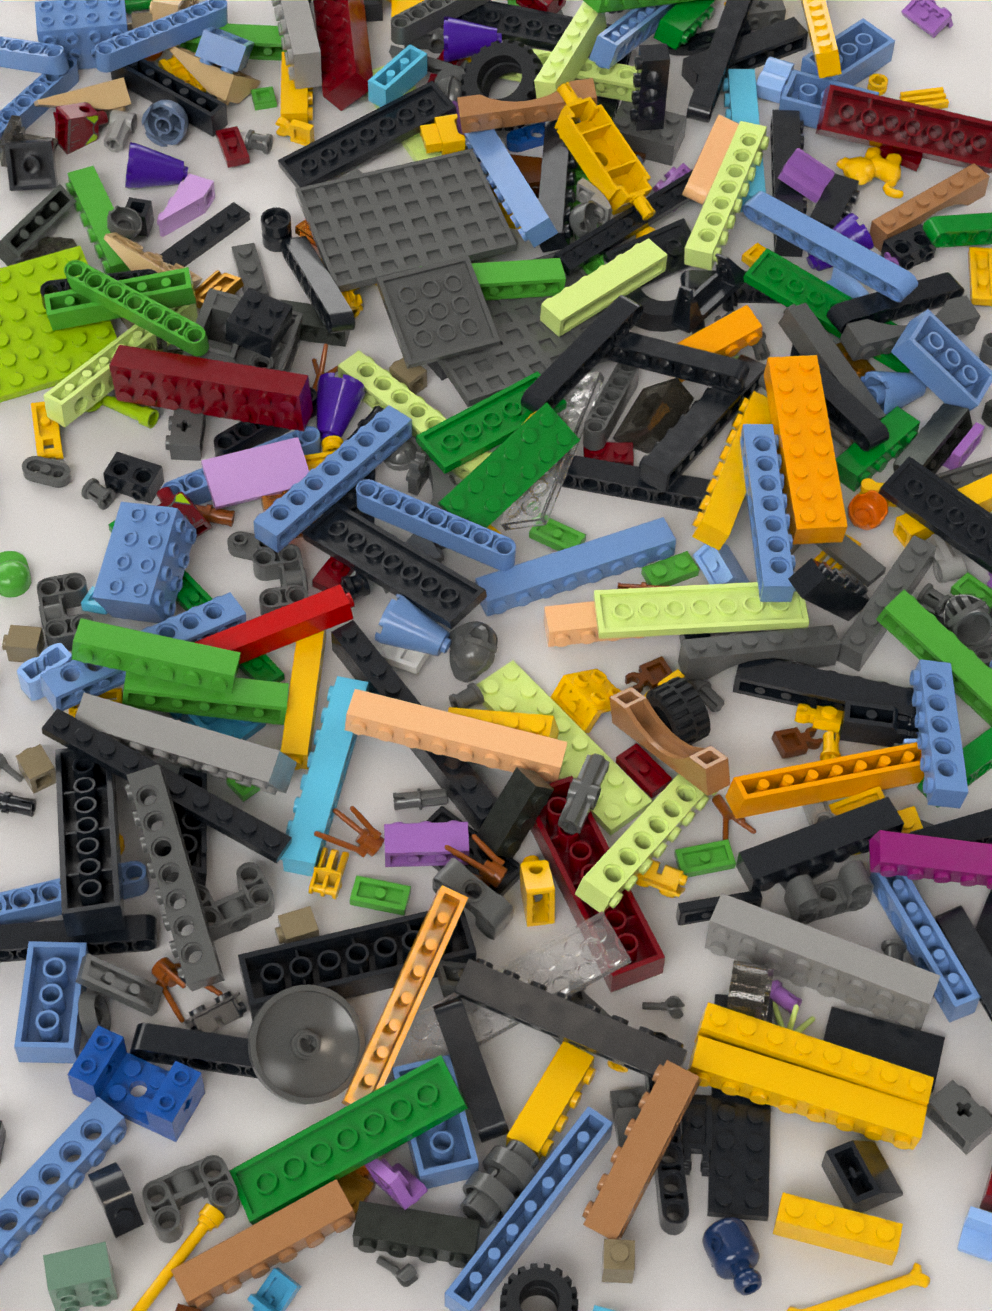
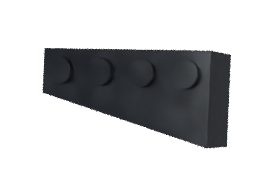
(193, 832)

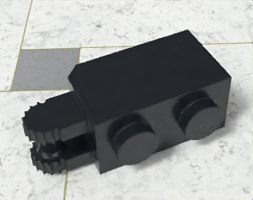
(875, 724)

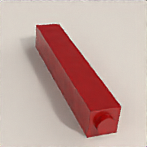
(285, 624)

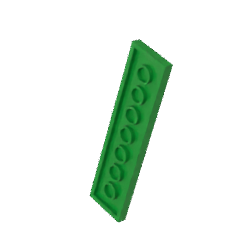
(794, 285)
(347, 1139)

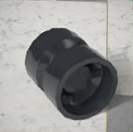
(275, 227)

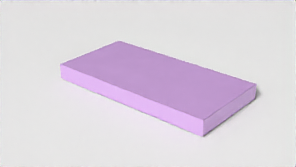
(254, 472)

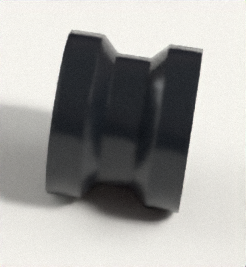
(355, 585)

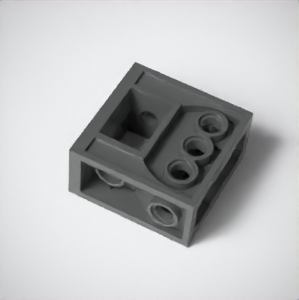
(213, 317)

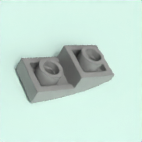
(588, 192)

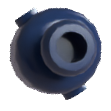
(733, 1254)

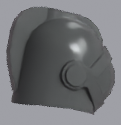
(968, 619)
(472, 653)

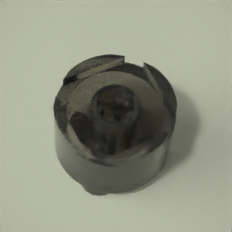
(750, 989)

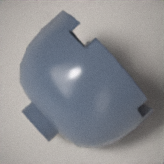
(165, 123)

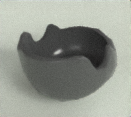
(583, 218)
(124, 222)

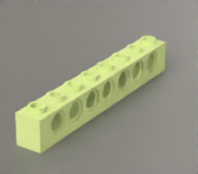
(609, 83)
(726, 195)
(93, 379)
(386, 390)
(641, 843)

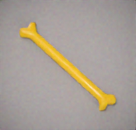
(913, 1278)

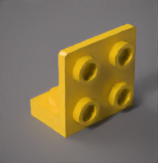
(584, 696)

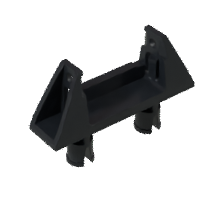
(719, 289)

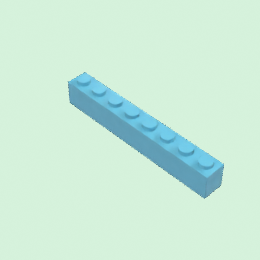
(743, 106)
(324, 780)

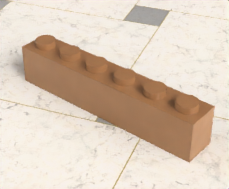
(642, 1150)
(264, 1245)

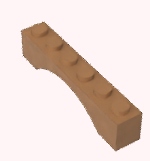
(484, 113)
(961, 188)
(702, 767)

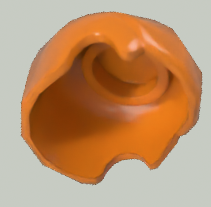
(868, 510)

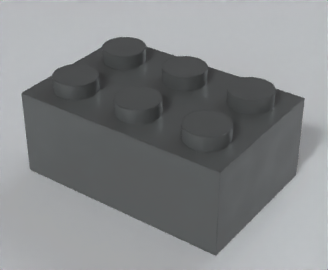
(658, 144)

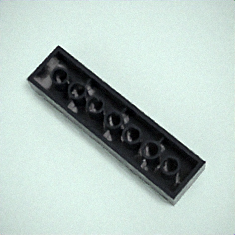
(88, 846)
(344, 961)

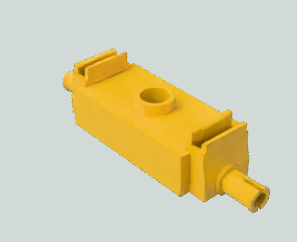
(600, 142)

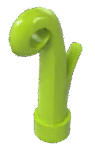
(144, 415)

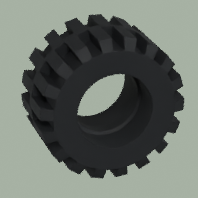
(681, 709)
(538, 1282)

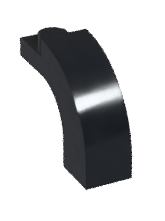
(656, 313)

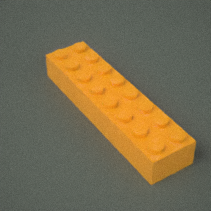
(805, 449)

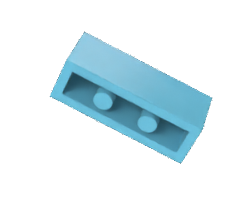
(397, 76)

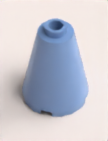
(893, 388)
(411, 629)

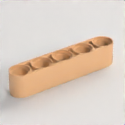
(710, 159)

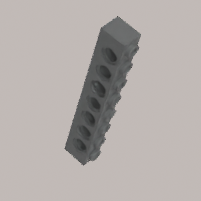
(207, 969)

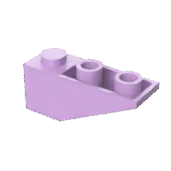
(188, 203)

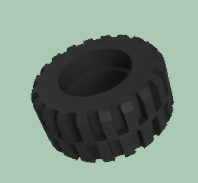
(497, 61)

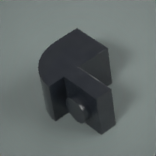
(116, 1199)

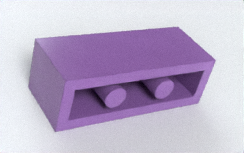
(424, 843)

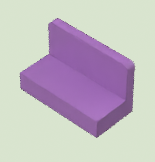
(806, 175)
(965, 447)

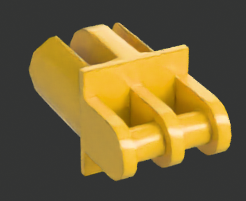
(328, 875)

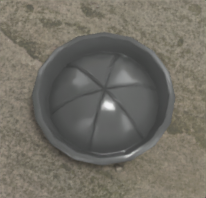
(401, 458)
(93, 1012)

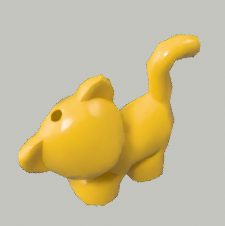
(874, 166)

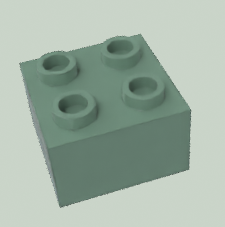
(80, 1277)

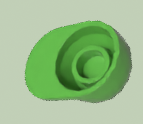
(14, 574)

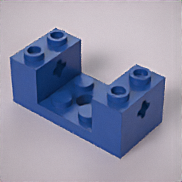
(111, 1074)

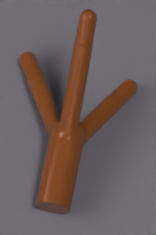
(320, 370)
(727, 815)

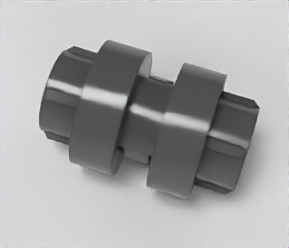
(493, 1191)

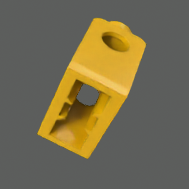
(535, 880)

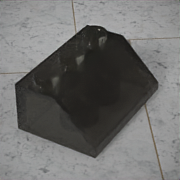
(653, 414)

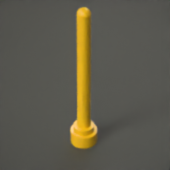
(209, 1219)

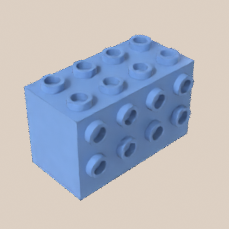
(80, 25)
(144, 562)

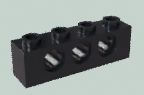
(650, 87)

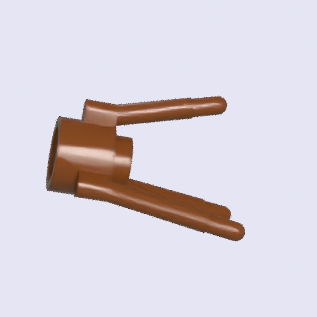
(368, 838)
(492, 872)
(167, 975)

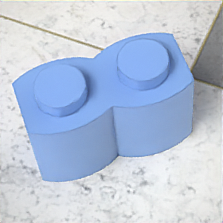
(774, 79)
(30, 671)

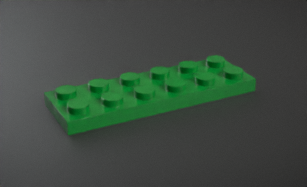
(478, 427)
(511, 468)

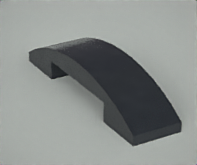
(701, 41)

